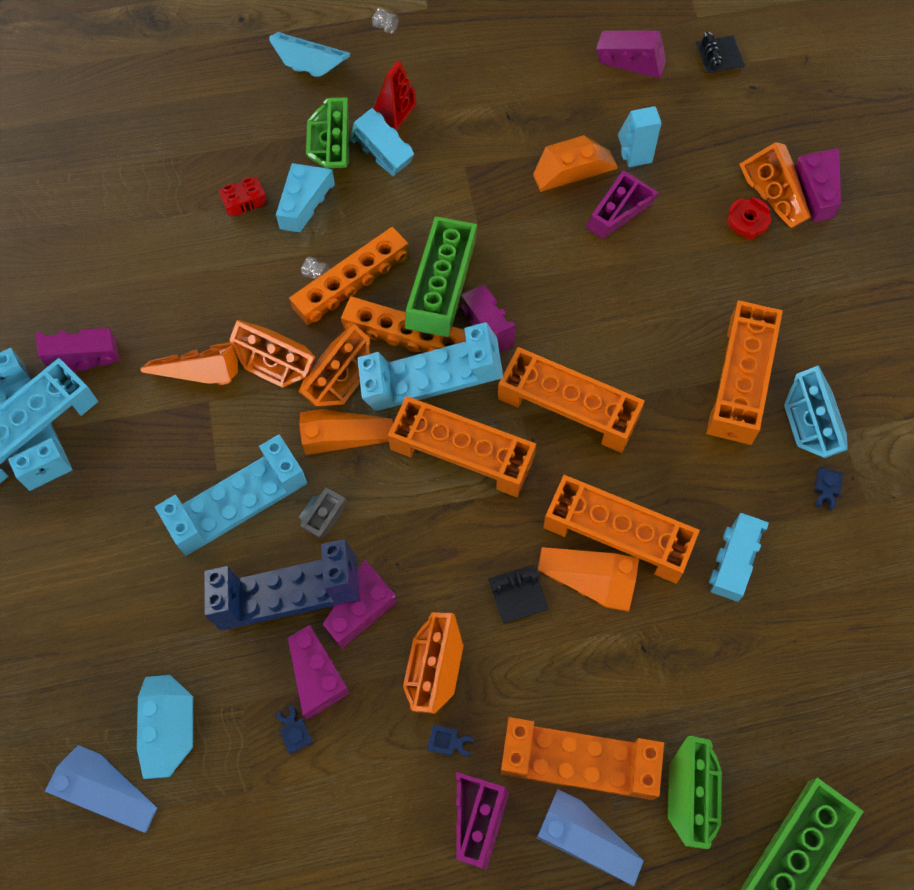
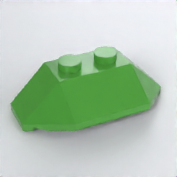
(329, 134)
(695, 793)

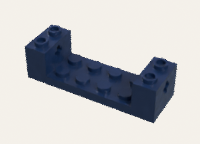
(282, 592)

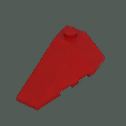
(396, 97)

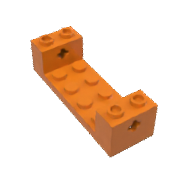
(745, 373)
(571, 396)
(462, 443)
(622, 526)
(582, 760)

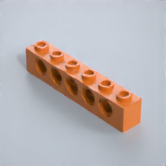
(354, 265)
(379, 316)

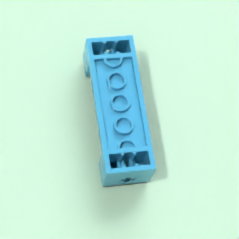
(432, 372)
(40, 404)
(44, 448)
(233, 499)

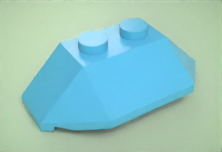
(306, 55)
(815, 415)
(163, 726)

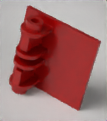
(236, 194)

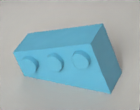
(640, 136)
(381, 141)
(302, 194)
(737, 557)

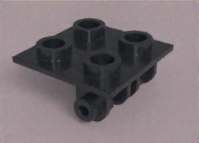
(719, 53)
(518, 594)

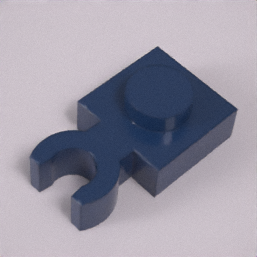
(829, 485)
(295, 733)
(445, 741)

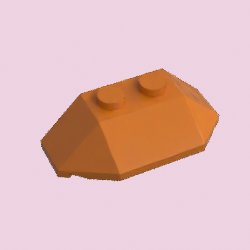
(572, 162)
(270, 354)
(337, 370)
(433, 663)

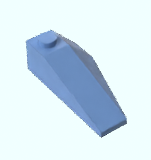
(96, 785)
(582, 834)

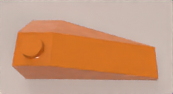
(777, 182)
(211, 366)
(337, 430)
(598, 575)

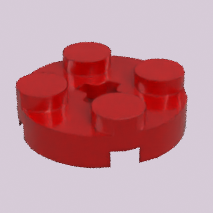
(745, 227)

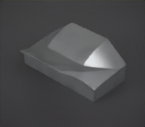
(322, 513)

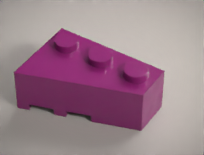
(621, 204)
(480, 308)
(352, 618)

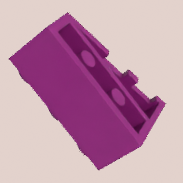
(633, 51)
(820, 183)
(80, 350)
(315, 674)
(478, 819)

